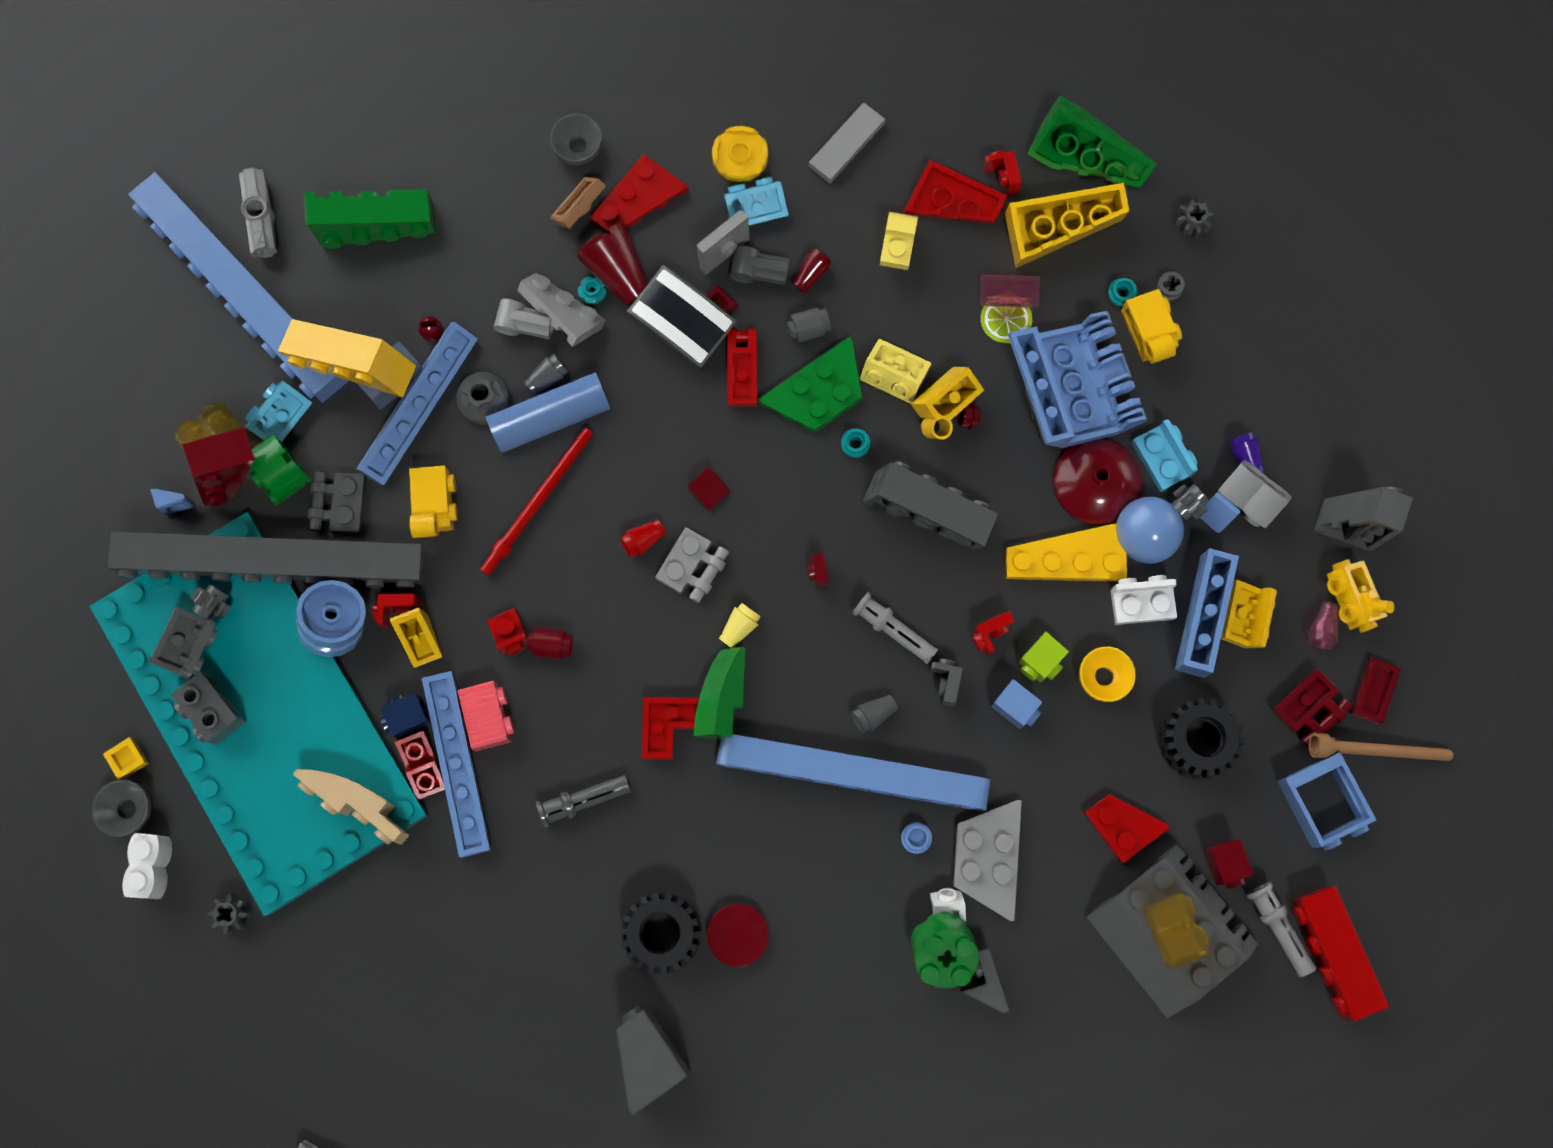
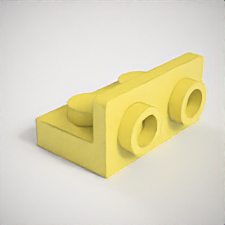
(894, 371)

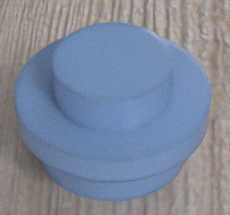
(916, 838)

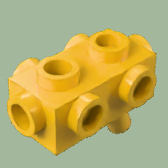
(1357, 596)

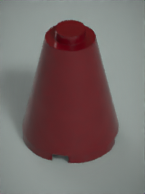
(615, 263)

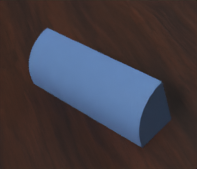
(548, 412)

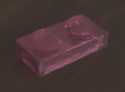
(1009, 291)

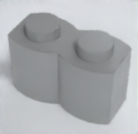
(1254, 494)

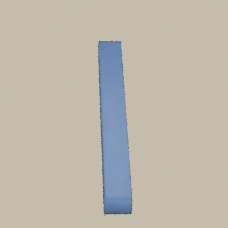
(854, 772)

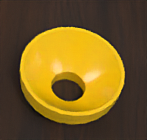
(1120, 667)

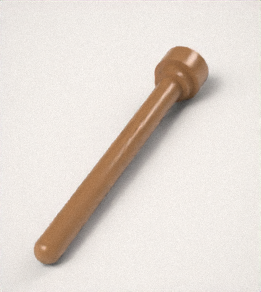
(1323, 746)

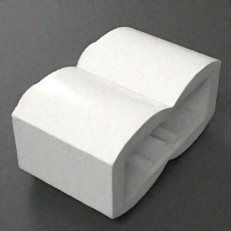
(147, 860)

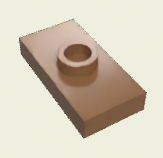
(578, 202)

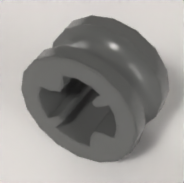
(1176, 279)

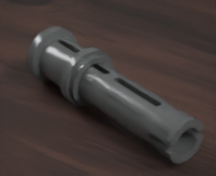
(568, 804)

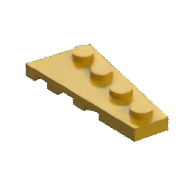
(1071, 557)

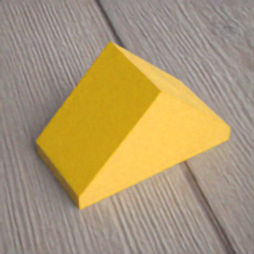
(417, 636)

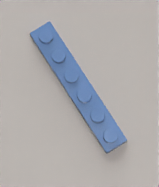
(417, 403)
(456, 764)

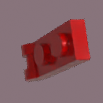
(742, 368)

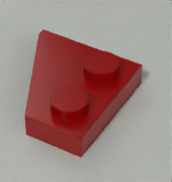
(1124, 826)

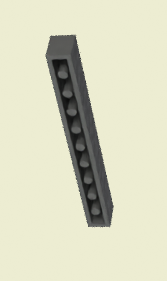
(265, 558)

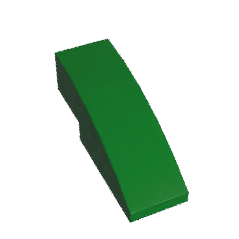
(721, 695)

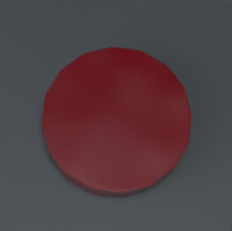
(737, 935)

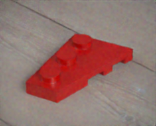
(637, 194)
(954, 196)

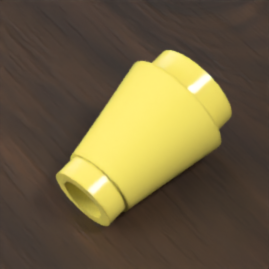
(739, 625)

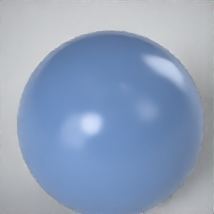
(1150, 530)

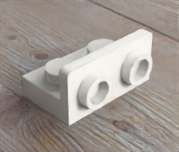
(1144, 600)

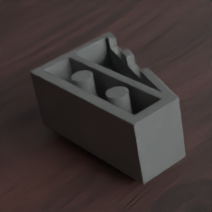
(1365, 517)

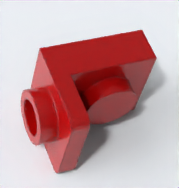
(1007, 170)
(393, 602)
(996, 627)
(508, 632)

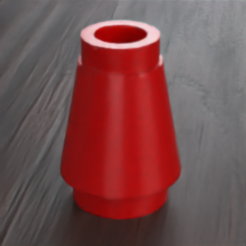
(641, 538)

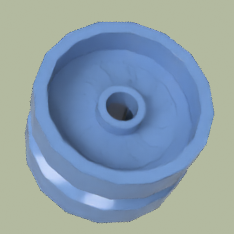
(330, 618)

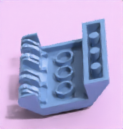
(1075, 382)

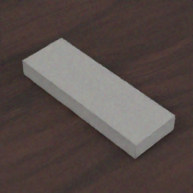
(846, 142)

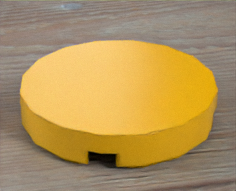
(740, 154)

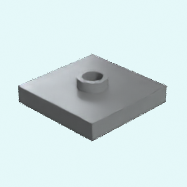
(723, 242)

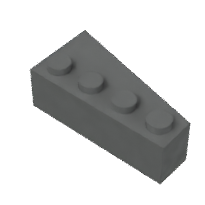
(931, 505)

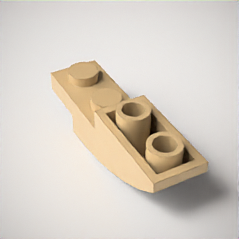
(344, 795)

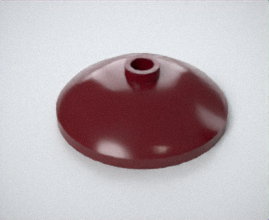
(1084, 494)

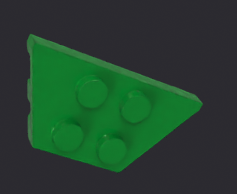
(818, 390)

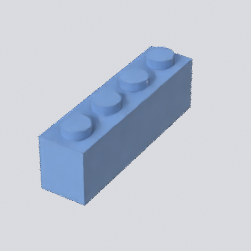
(1206, 613)

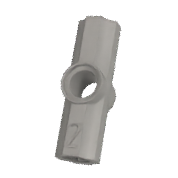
(259, 227)

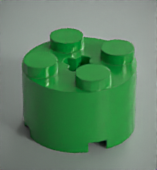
(277, 470)
(944, 951)

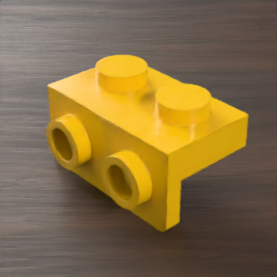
(1248, 615)

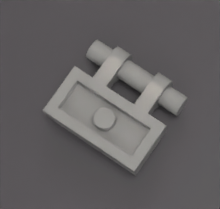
(684, 560)

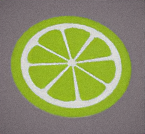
(1000, 321)

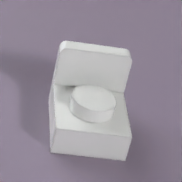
(950, 902)

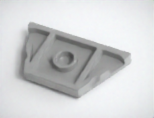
(989, 858)

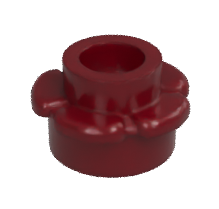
(969, 416)

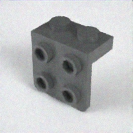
(183, 643)

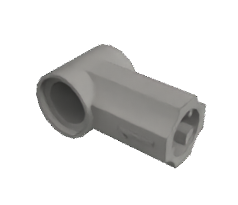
(517, 318)

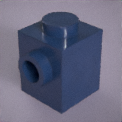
(404, 715)

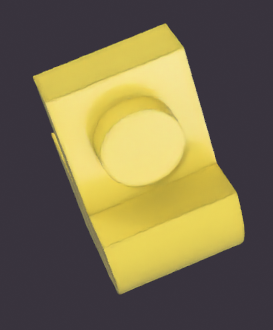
(898, 240)

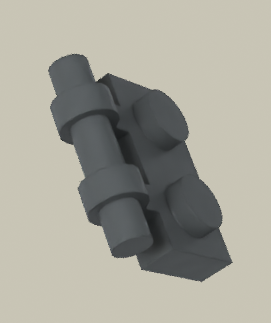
(347, 503)

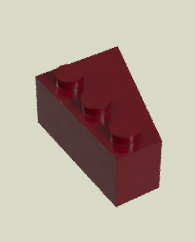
(219, 465)

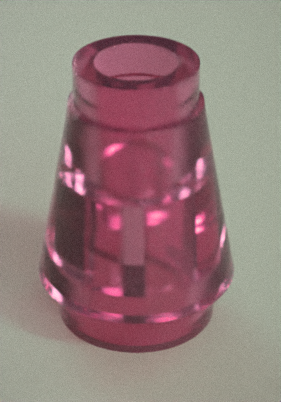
(1325, 627)

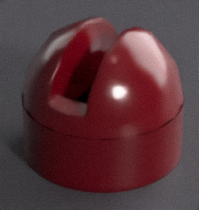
(430, 333)

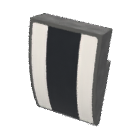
(681, 316)

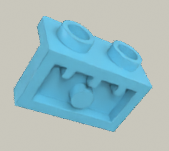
(757, 202)
(278, 412)
(1165, 455)

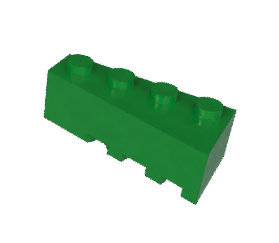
(369, 216)

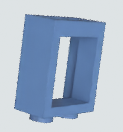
(1349, 789)

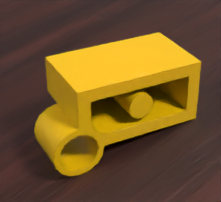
(1152, 326)
(945, 400)
(432, 501)

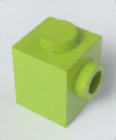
(1043, 659)

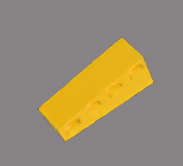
(1061, 219)
(347, 356)

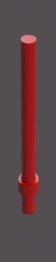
(503, 547)

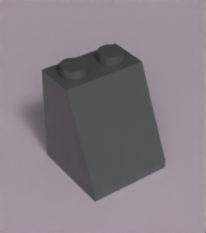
(647, 1059)

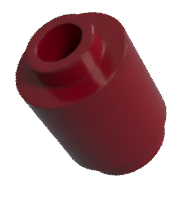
(550, 643)

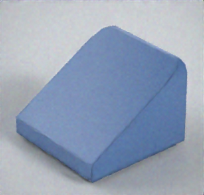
(170, 502)
(1219, 512)

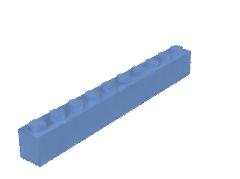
(225, 277)

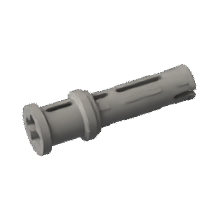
(879, 622)
(1275, 916)

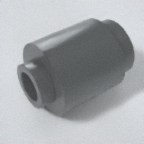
(808, 324)

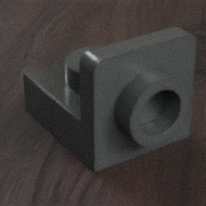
(948, 687)

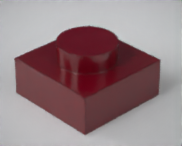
(818, 571)

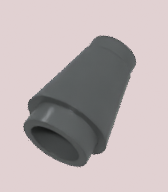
(546, 374)
(873, 713)

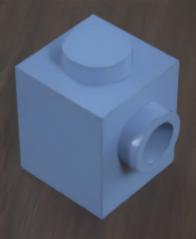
(1017, 705)

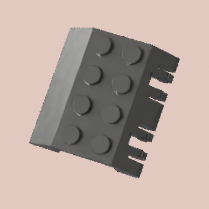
(1127, 933)

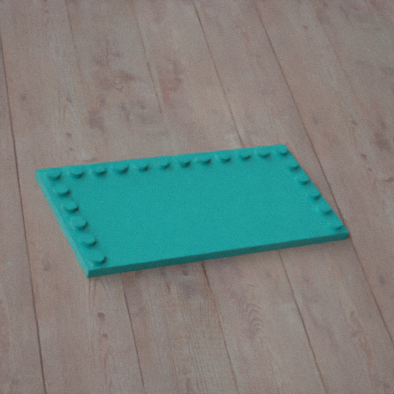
(296, 718)

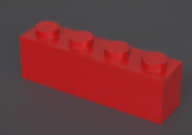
(1339, 954)

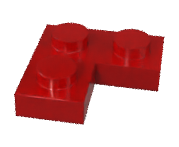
(660, 719)

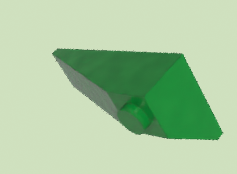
(1083, 144)

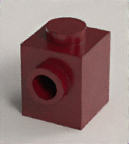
(1229, 863)

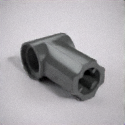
(751, 266)

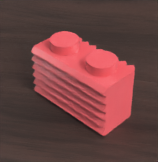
(485, 715)

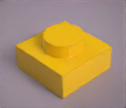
(125, 758)

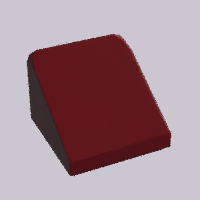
(708, 488)

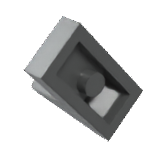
(990, 990)

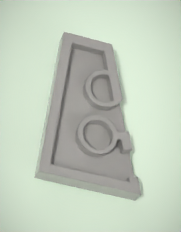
(565, 311)

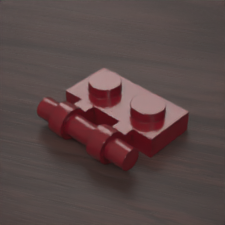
(1306, 700)

